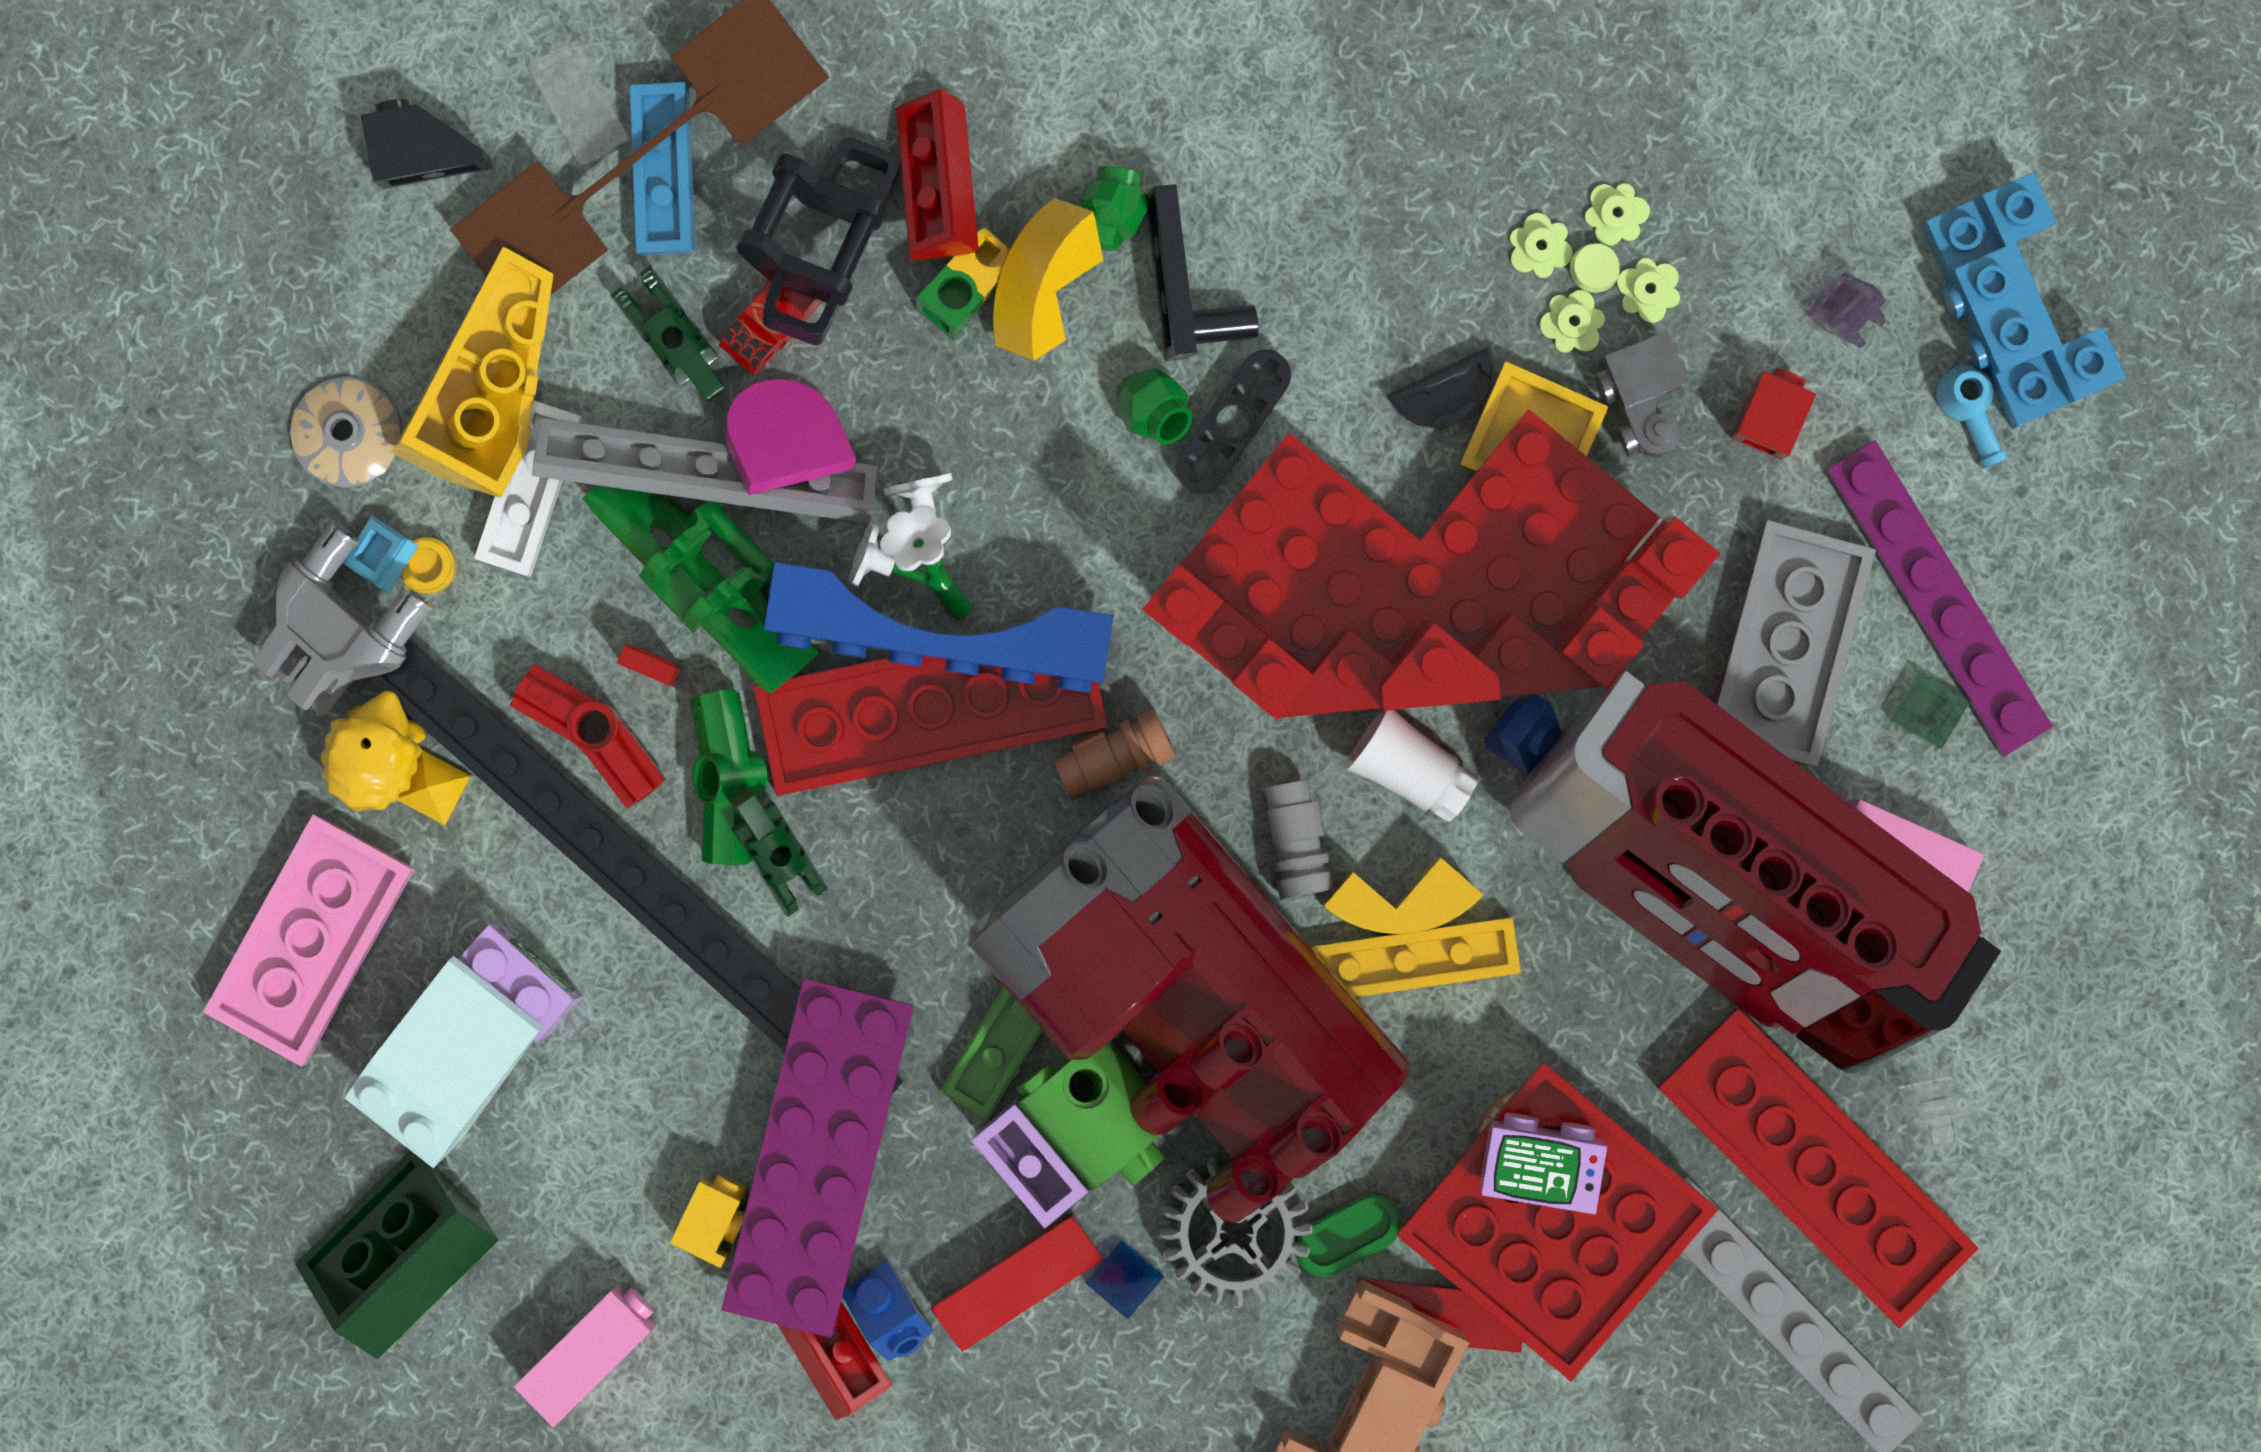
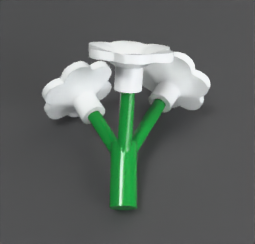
(912, 541)

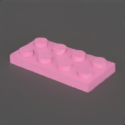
(309, 940)

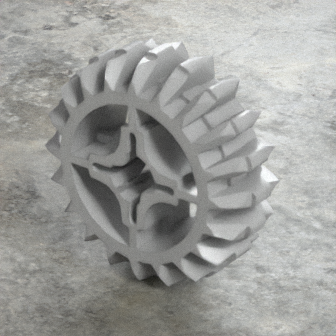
(1196, 1260)

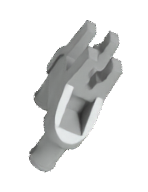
(325, 627)

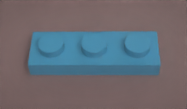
(665, 173)

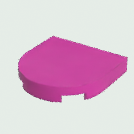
(785, 436)

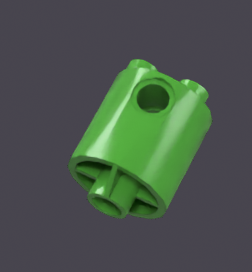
(1101, 1132)

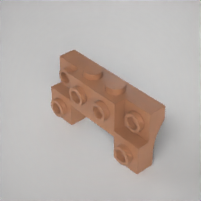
(1401, 1382)

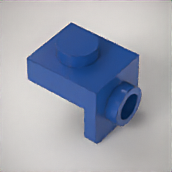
(1524, 733)
(886, 1312)

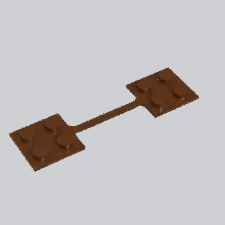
(743, 71)

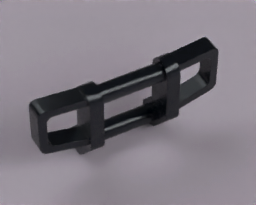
(818, 192)

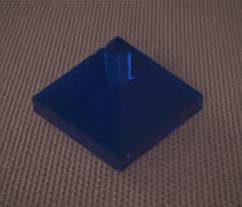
(1124, 1279)

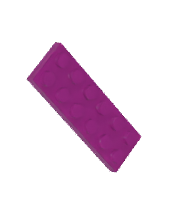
(817, 1157)

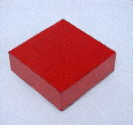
(650, 665)

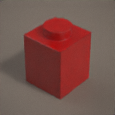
(1774, 413)

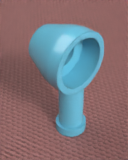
(1971, 411)

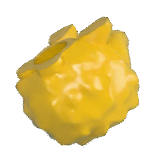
(372, 754)

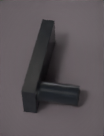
(1180, 324)

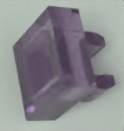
(1847, 308)

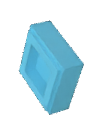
(380, 554)

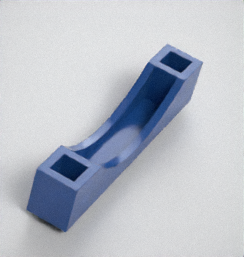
(1058, 644)

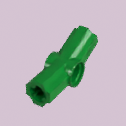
(720, 768)

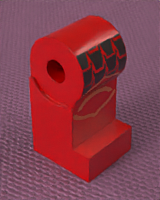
(752, 342)

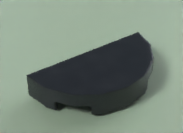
(1446, 395)

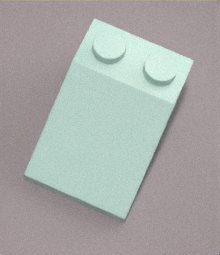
(443, 1062)

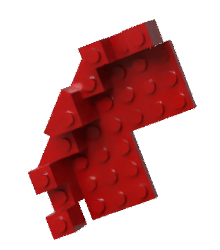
(1496, 600)

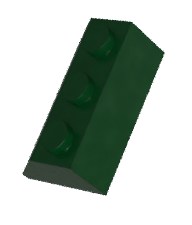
(395, 1254)

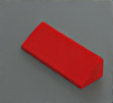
(936, 177)
(1016, 1282)
(839, 1366)

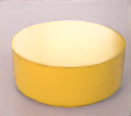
(430, 567)

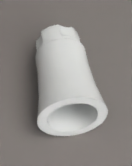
(1411, 766)

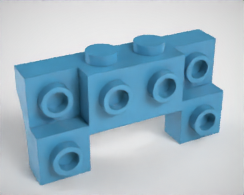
(2004, 309)

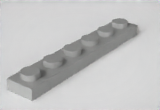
(689, 471)
(1801, 1333)

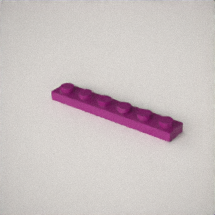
(1938, 598)

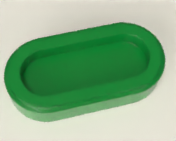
(1350, 1234)

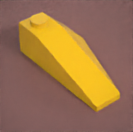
(481, 396)

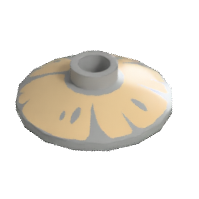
(365, 452)

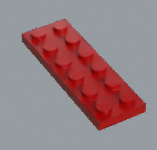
(906, 717)
(1817, 1167)

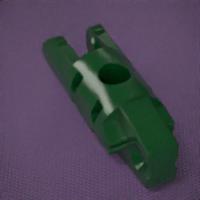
(695, 353)
(772, 847)

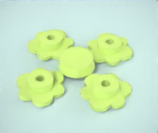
(1594, 268)

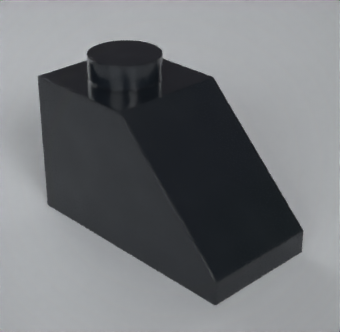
(415, 147)

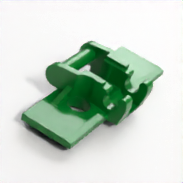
(694, 585)

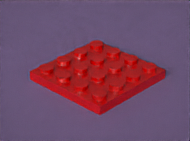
(1556, 1272)

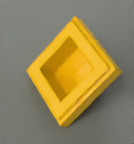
(435, 788)

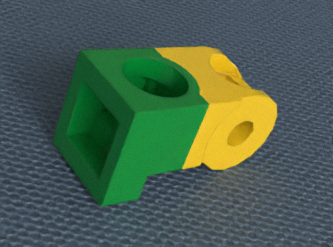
(963, 285)

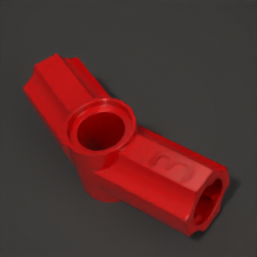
(563, 710)

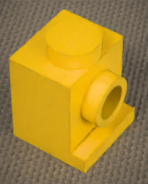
(711, 1219)

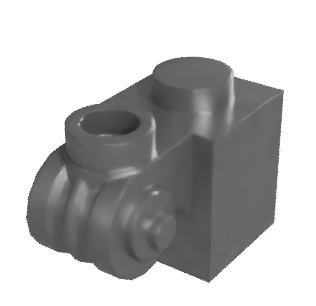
(1635, 381)

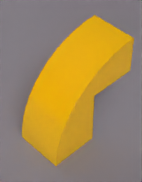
(1045, 257)
(1429, 903)

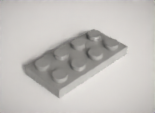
(1794, 637)

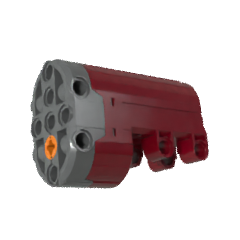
(1179, 949)

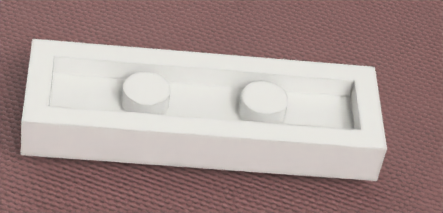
(524, 511)

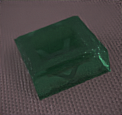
(1930, 711)

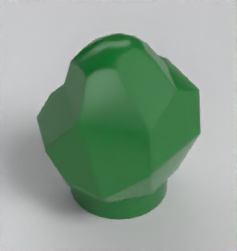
(1116, 204)
(1154, 406)

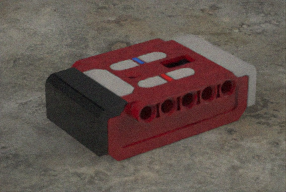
(1754, 874)

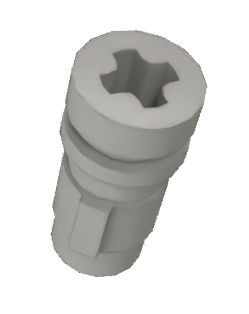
(1295, 833)

